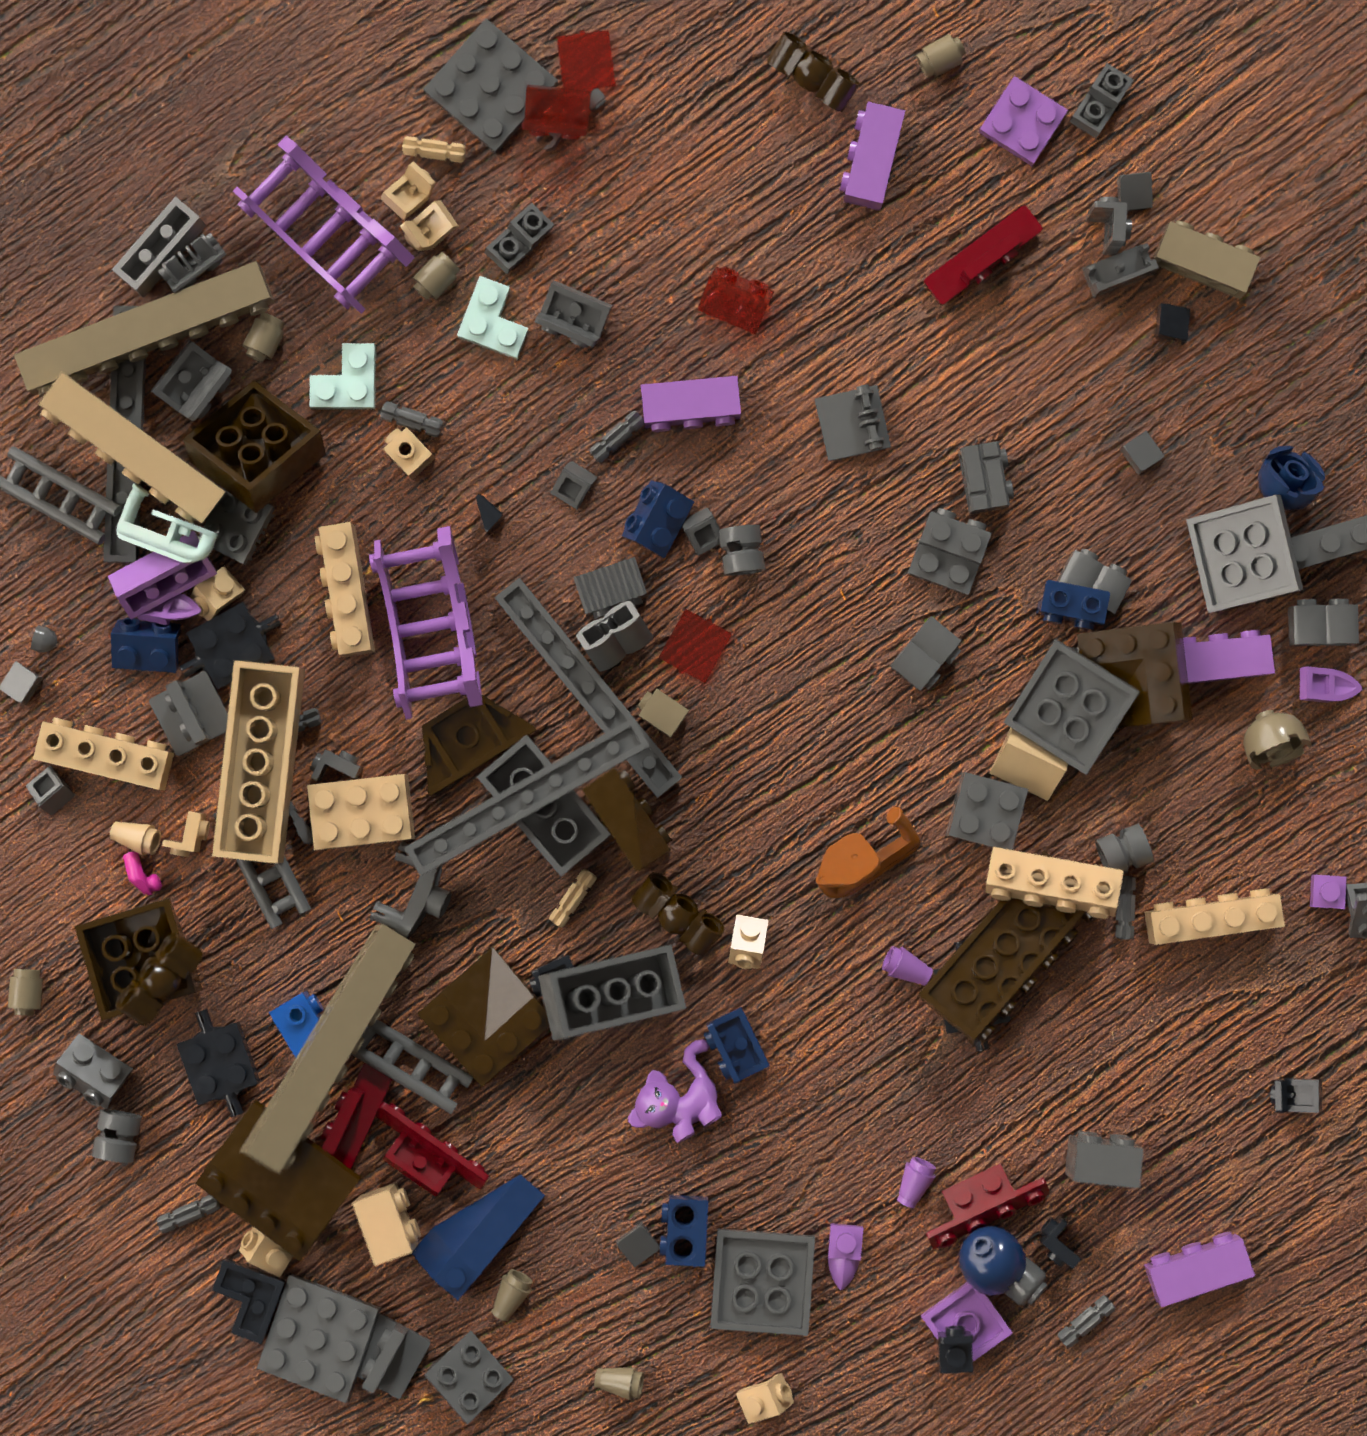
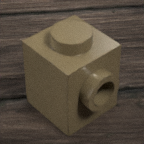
(662, 712)

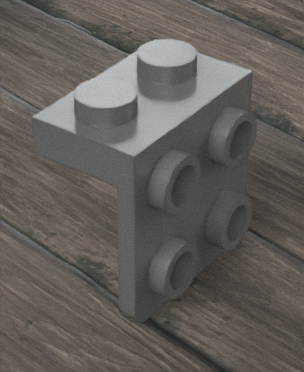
(192, 382)

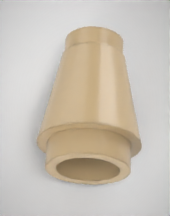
(137, 837)

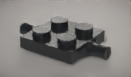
(230, 638)
(218, 1063)

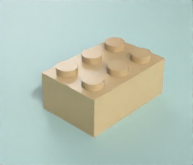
(361, 812)

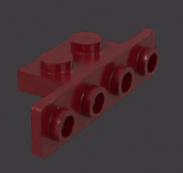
(981, 256)
(355, 1115)
(425, 1157)
(982, 1201)

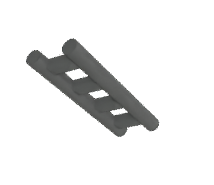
(75, 492)
(258, 881)
(414, 1081)

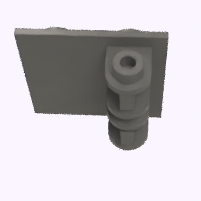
(183, 274)
(852, 422)
(237, 527)
(468, 1377)

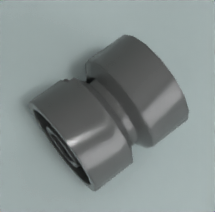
(741, 561)
(1125, 850)
(113, 1147)

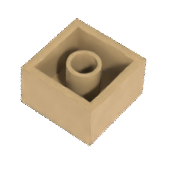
(387, 1223)

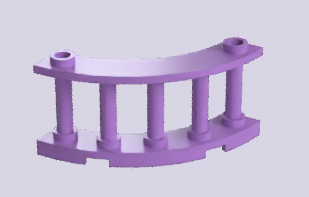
(345, 211)
(458, 621)

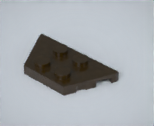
(468, 738)

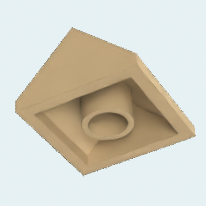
(1028, 765)

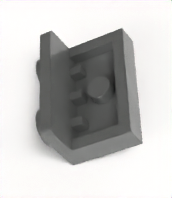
(1117, 226)
(573, 315)
(91, 1071)

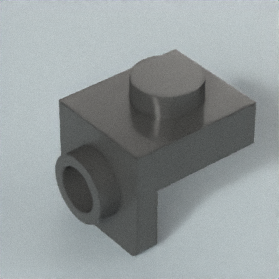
(343, 762)

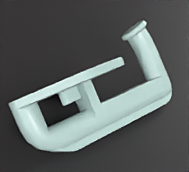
(164, 545)

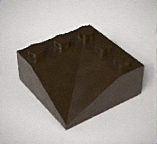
(254, 446)
(1151, 662)
(627, 818)
(121, 945)
(486, 1016)

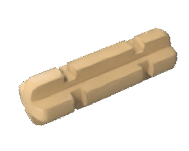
(433, 149)
(572, 898)

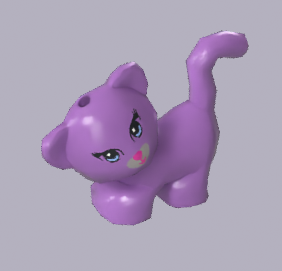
(661, 1104)

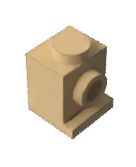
(416, 460)

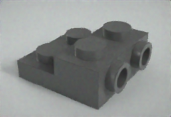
(949, 551)

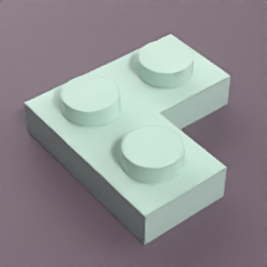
(483, 321)
(354, 387)

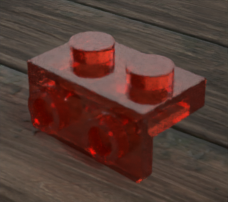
(557, 111)
(735, 299)

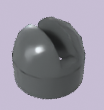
(43, 639)

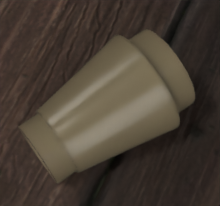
(511, 1294)
(620, 1381)

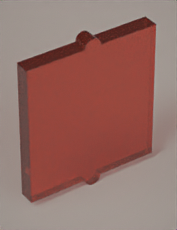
(586, 60)
(695, 646)

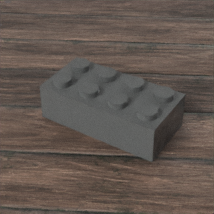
(561, 830)
(612, 992)

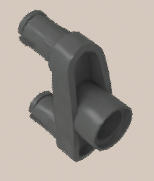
(425, 899)

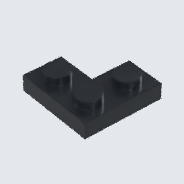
(258, 1295)

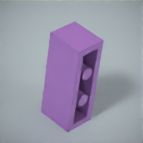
(872, 155)
(691, 403)
(158, 579)
(1228, 658)
(1198, 1269)

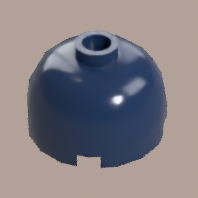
(1291, 476)
(992, 1260)

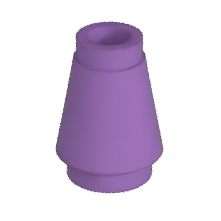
(905, 966)
(915, 1181)

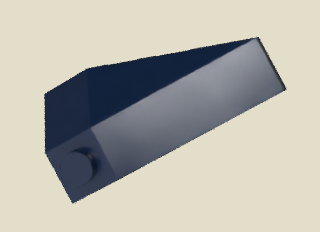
(468, 1241)

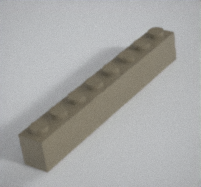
(146, 328)
(328, 1048)

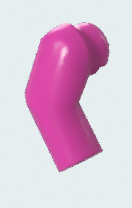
(137, 877)

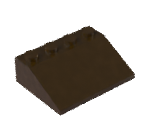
(286, 1205)

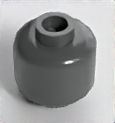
(1030, 1286)

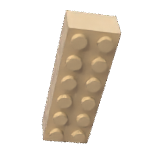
(132, 448)
(258, 762)

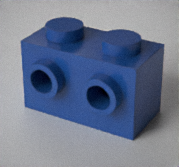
(297, 1019)

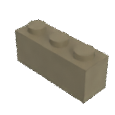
(1206, 259)

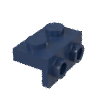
(657, 518)
(1073, 603)
(145, 645)
(737, 1045)

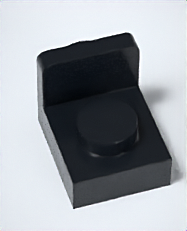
(955, 1350)

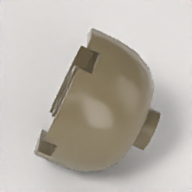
(1274, 739)

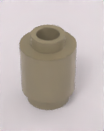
(941, 56)
(435, 276)
(264, 337)
(25, 991)

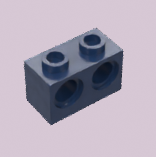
(693, 1230)

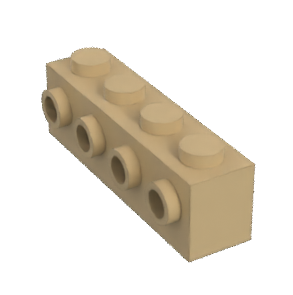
(346, 590)
(102, 755)
(1053, 882)
(1215, 918)

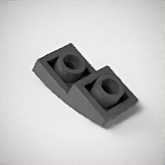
(1101, 100)
(519, 238)

